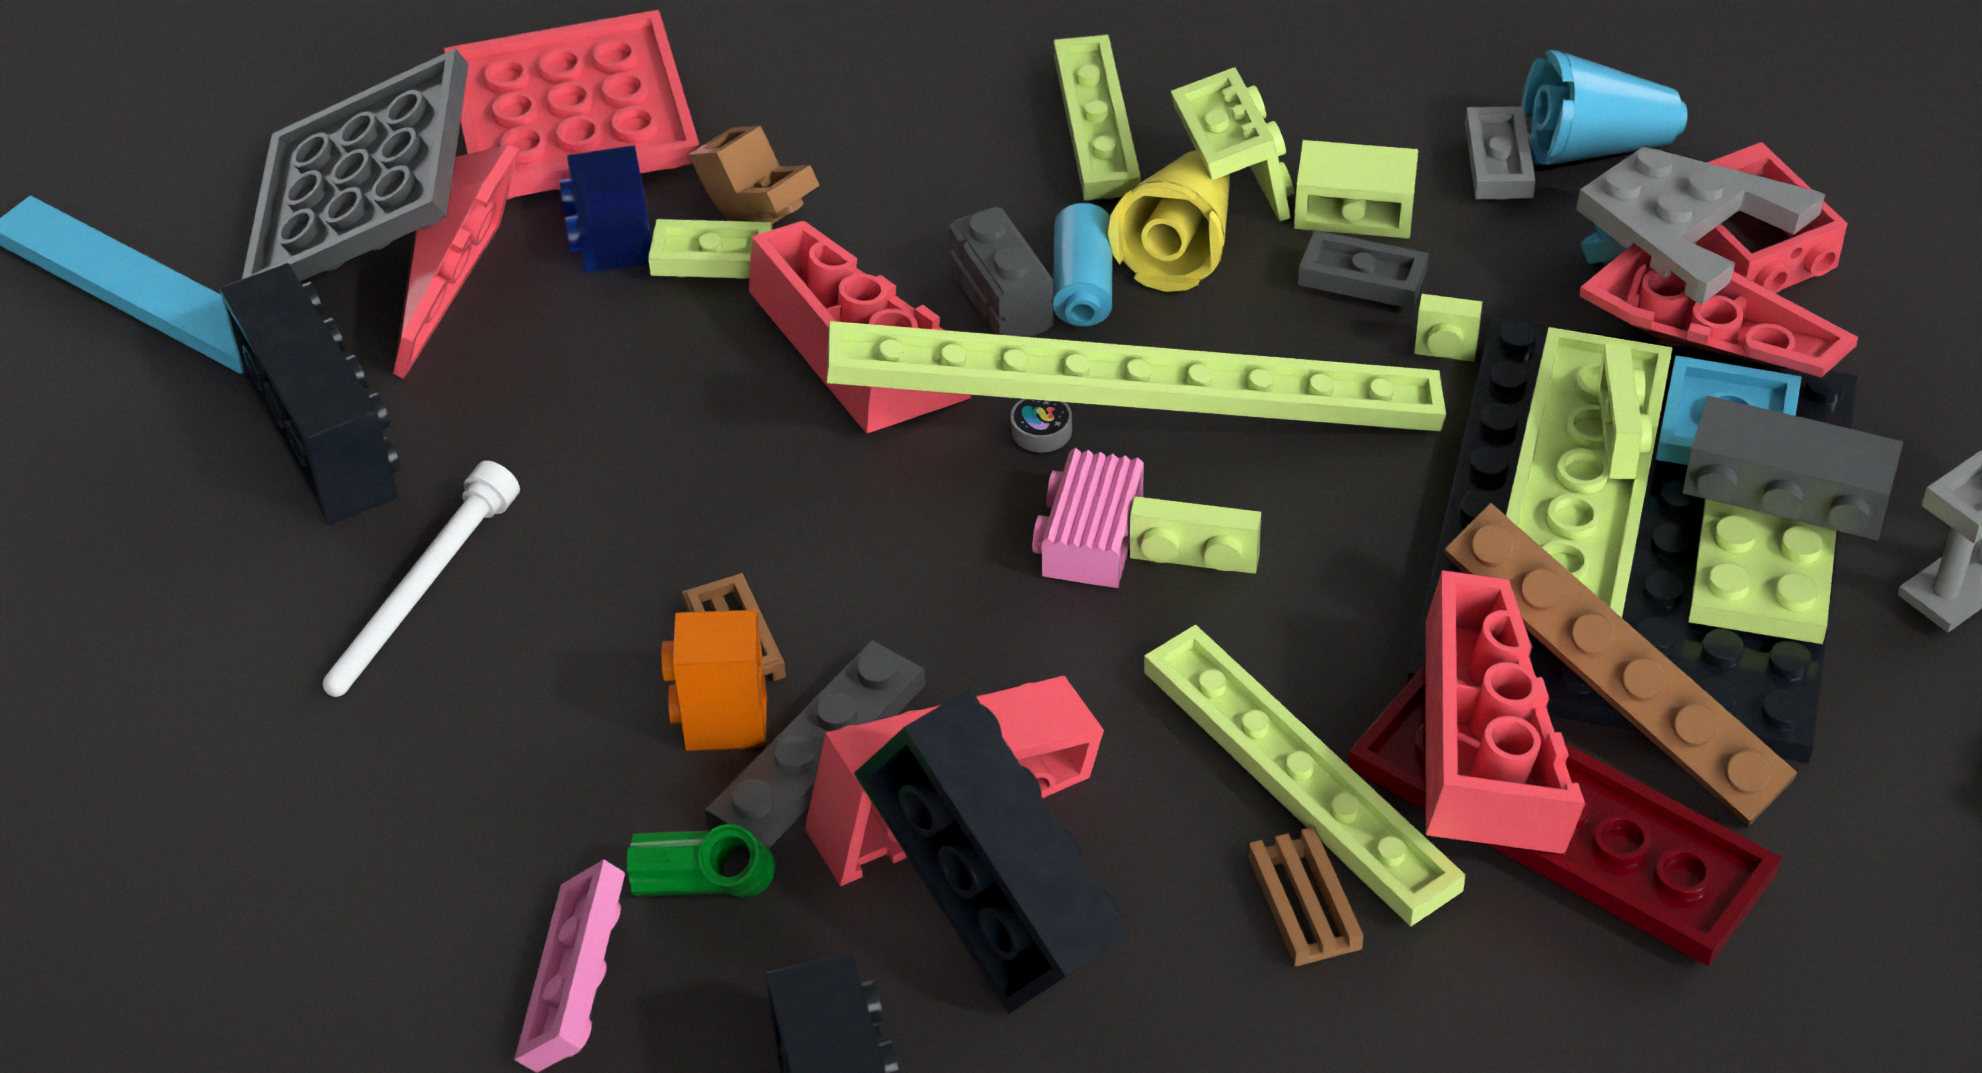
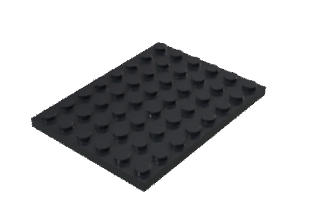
(1756, 677)

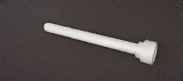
(486, 493)

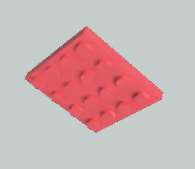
(577, 94)

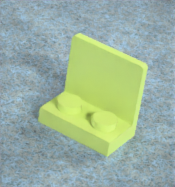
(1231, 133)

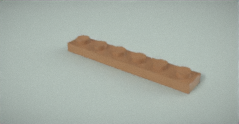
(1625, 667)

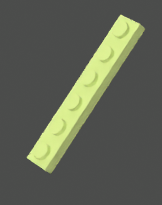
(1305, 775)

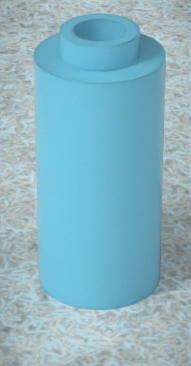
(1082, 265)

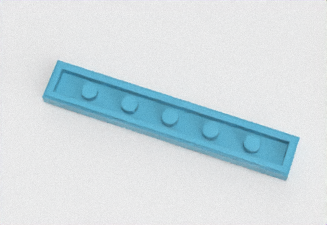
(121, 277)

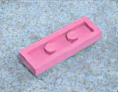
(571, 967)

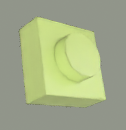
(1448, 327)

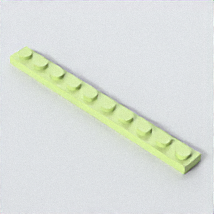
(1133, 376)

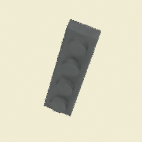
(783, 776)

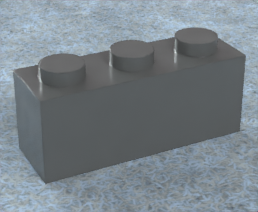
(1792, 467)

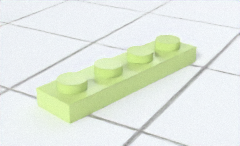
(1096, 117)

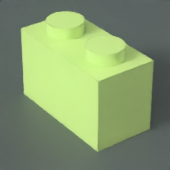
(1355, 189)

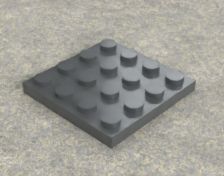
(360, 171)

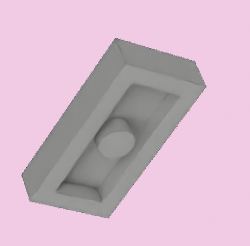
(1499, 153)

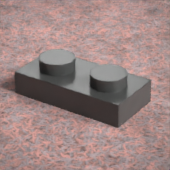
(1363, 269)

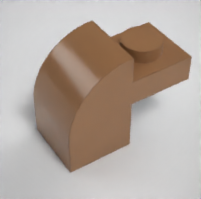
(747, 179)

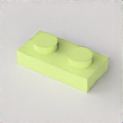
(703, 248)
(1620, 396)
(1195, 535)

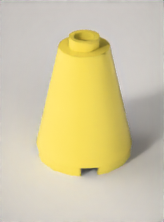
(1172, 225)

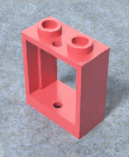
(1803, 256)

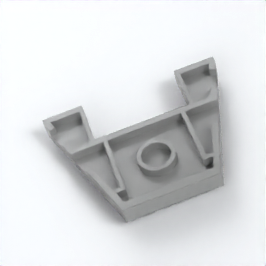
(1674, 201)

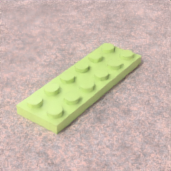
(1562, 470)

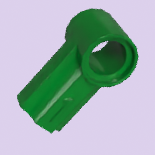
(695, 862)

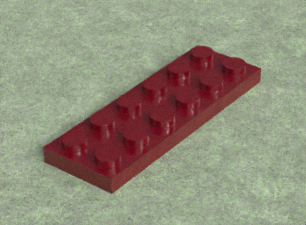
(1630, 847)

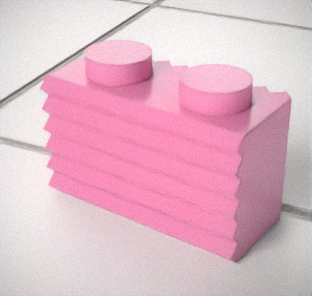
(1089, 518)

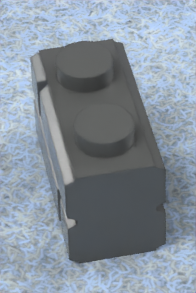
(1001, 274)

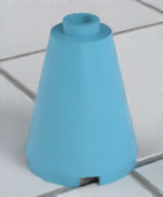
(1595, 111)

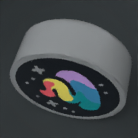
(1041, 424)

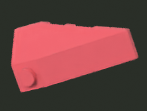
(450, 249)
(1735, 322)

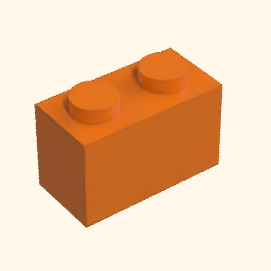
(717, 680)

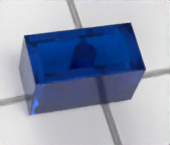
(609, 209)

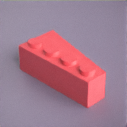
(811, 280)
(1039, 721)
(1489, 740)

